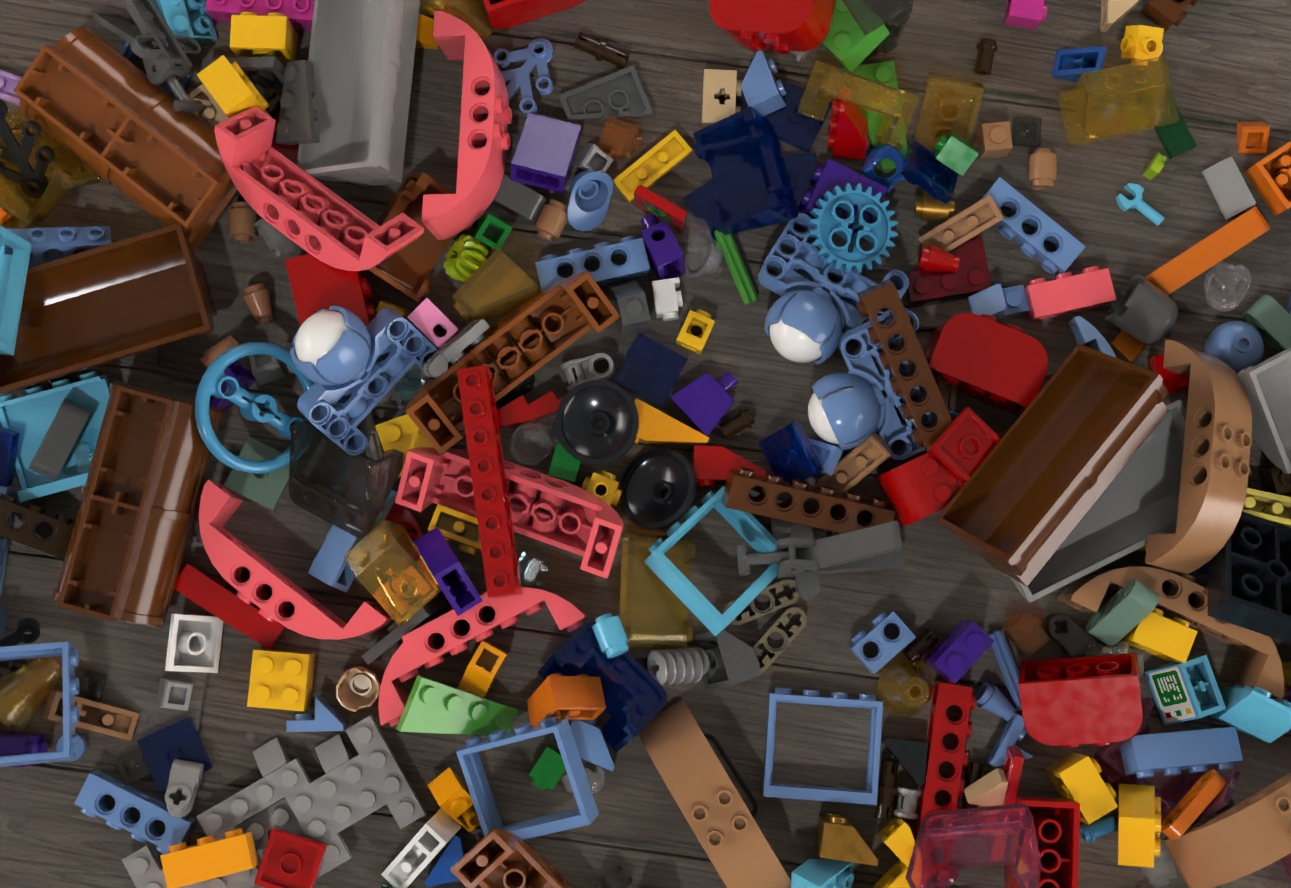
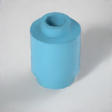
(610, 635)

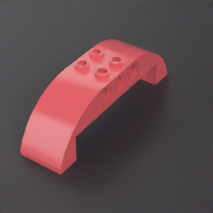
(482, 131)
(300, 203)
(538, 504)
(234, 558)

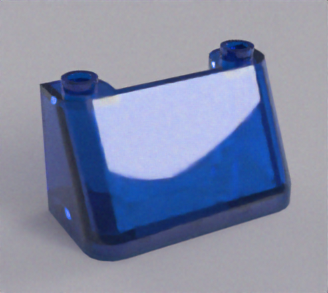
(746, 172)
(628, 689)

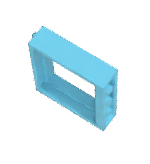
(12, 286)
(747, 527)

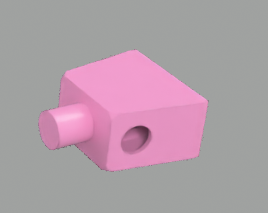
(428, 317)

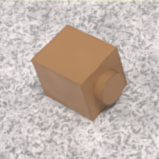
(994, 140)

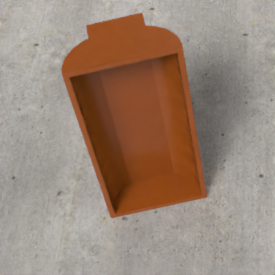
(128, 131)

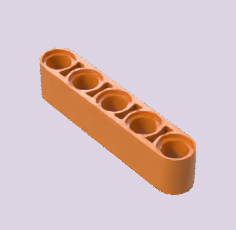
(1209, 251)

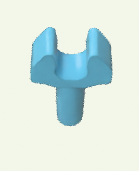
(1138, 203)

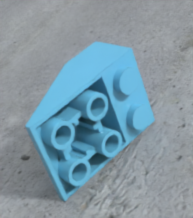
(1254, 712)

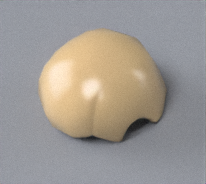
(357, 688)

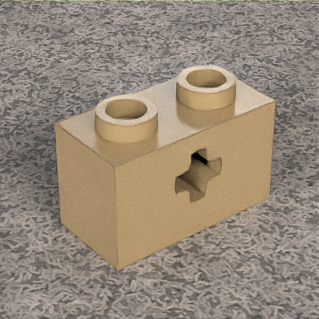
(715, 85)

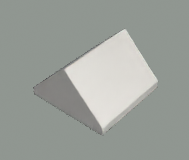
(194, 643)

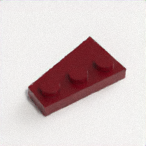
(969, 279)

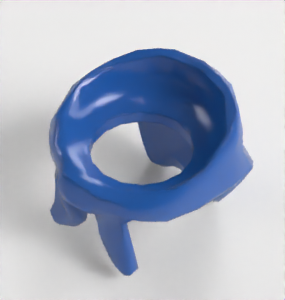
(876, 155)

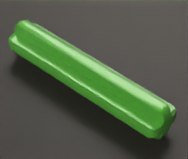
(737, 268)

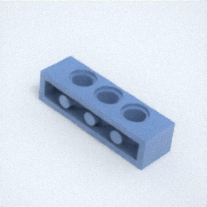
(1044, 229)
(60, 242)
(631, 247)
(93, 804)

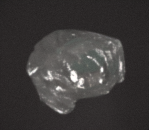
(1226, 286)

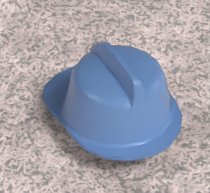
(589, 199)

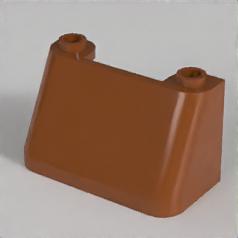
(410, 266)

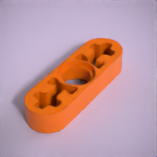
(1192, 804)

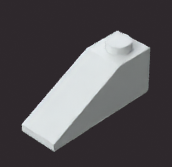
(421, 850)

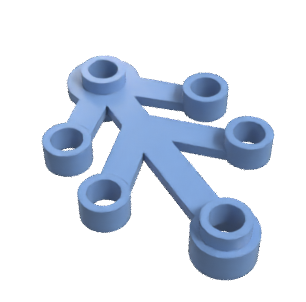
(520, 77)

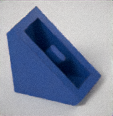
(1074, 62)
(453, 853)

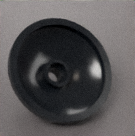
(579, 416)
(649, 480)

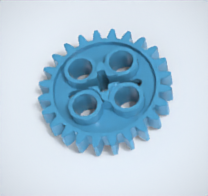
(828, 224)

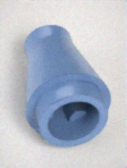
(993, 700)

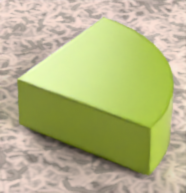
(1155, 166)

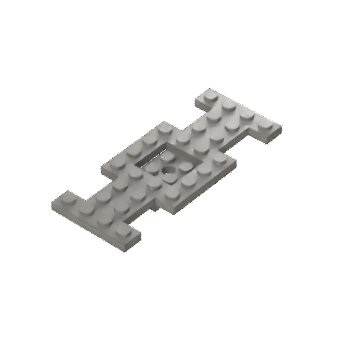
(309, 808)

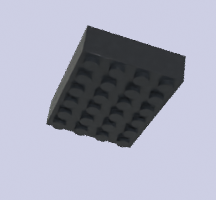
(1253, 578)

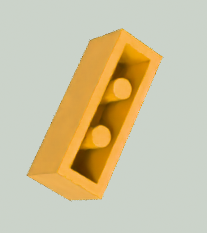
(209, 858)

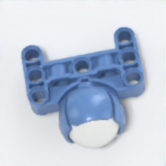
(812, 308)
(342, 361)
(851, 404)

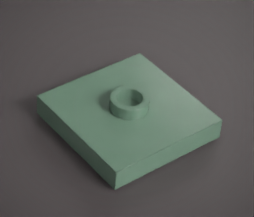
(259, 487)

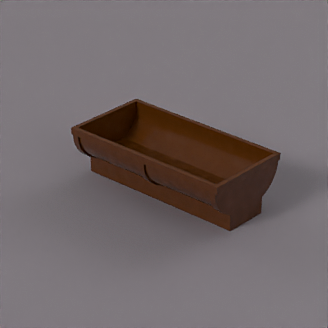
(108, 307)
(1055, 461)
(135, 507)

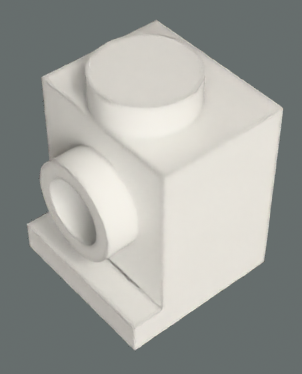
(667, 298)

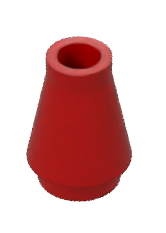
(936, 259)

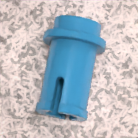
(1098, 828)

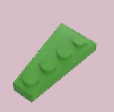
(886, 74)
(449, 710)

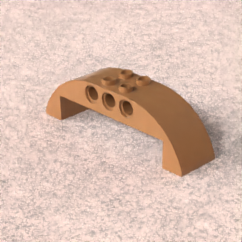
(1212, 461)
(1263, 662)
(711, 801)
(1237, 839)

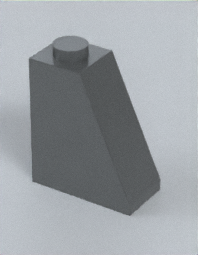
(631, 305)

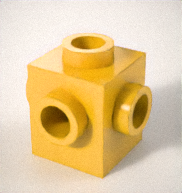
(1141, 43)
(608, 480)

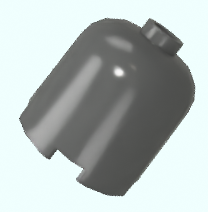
(1144, 311)

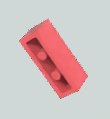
(1069, 293)

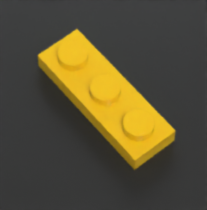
(653, 165)

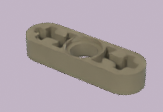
(783, 602)
(786, 641)

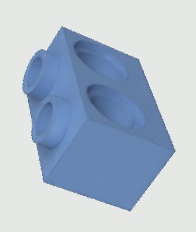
(885, 647)

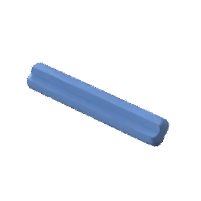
(1007, 665)

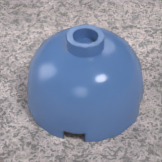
(1235, 344)

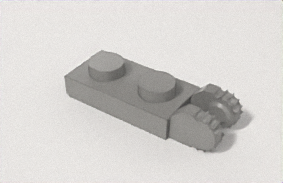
(453, 349)

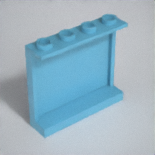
(32, 418)

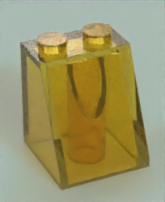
(494, 289)

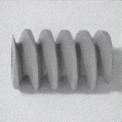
(678, 665)

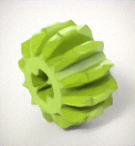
(465, 257)

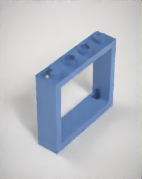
(71, 713)
(817, 793)
(482, 794)

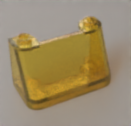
(648, 608)

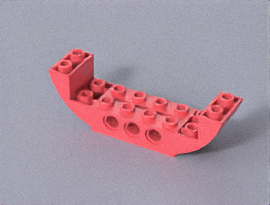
(420, 650)

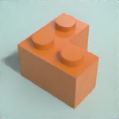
(1273, 179)
(567, 696)

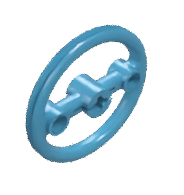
(211, 385)

